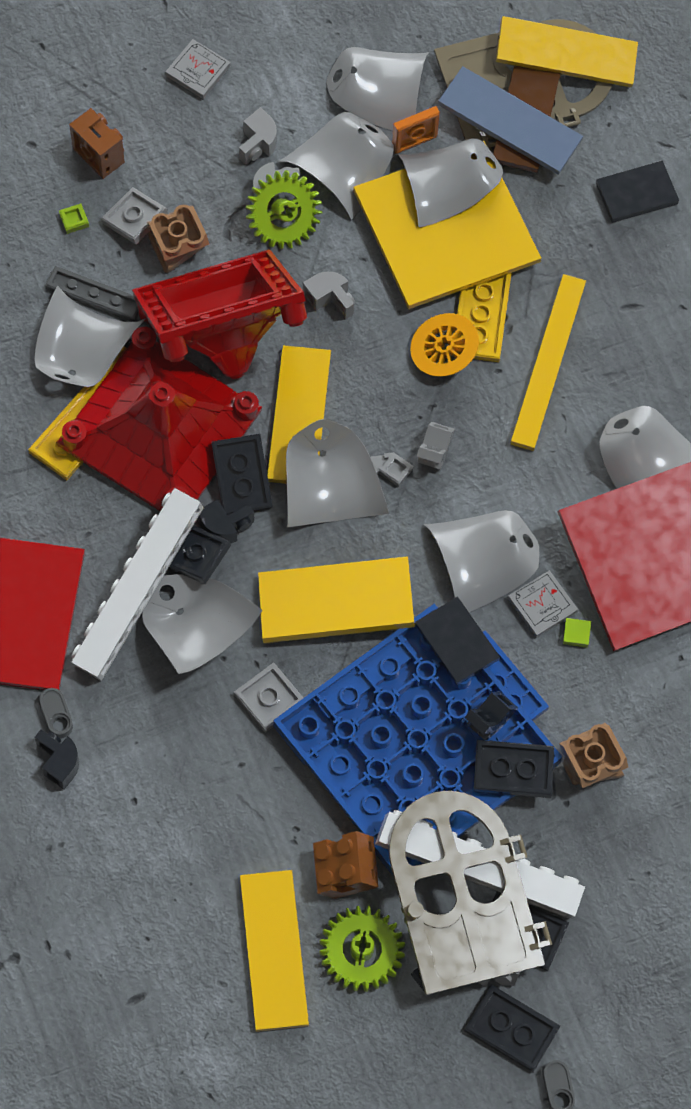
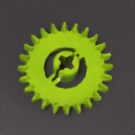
(303, 200)
(367, 924)

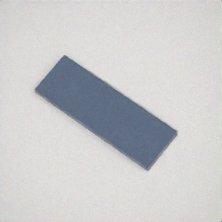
(510, 120)

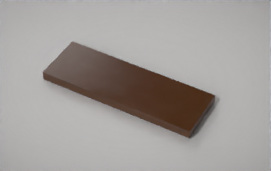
(539, 91)

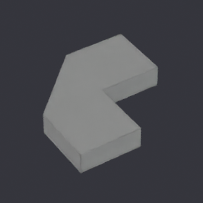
(392, 467)

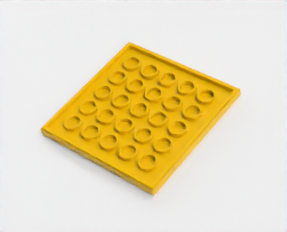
(449, 254)

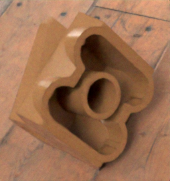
(176, 236)
(593, 756)

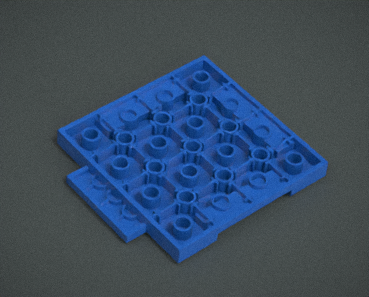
(399, 730)

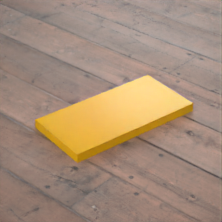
(336, 599)

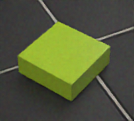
(74, 218)
(577, 632)

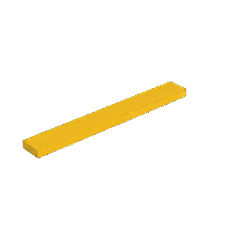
(548, 362)

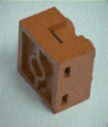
(97, 142)
(345, 865)

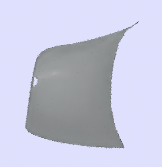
(382, 87)
(344, 157)
(449, 180)
(78, 341)
(642, 455)
(333, 485)
(483, 559)
(210, 621)

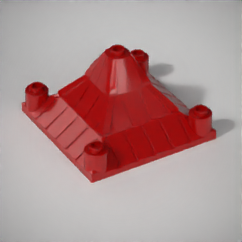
(222, 309)
(156, 423)

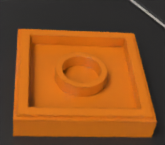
(415, 129)

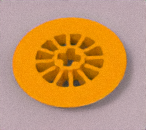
(438, 324)

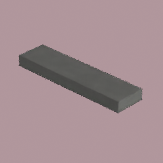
(93, 293)

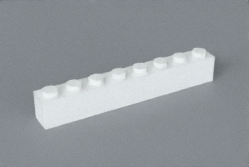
(137, 584)
(540, 885)

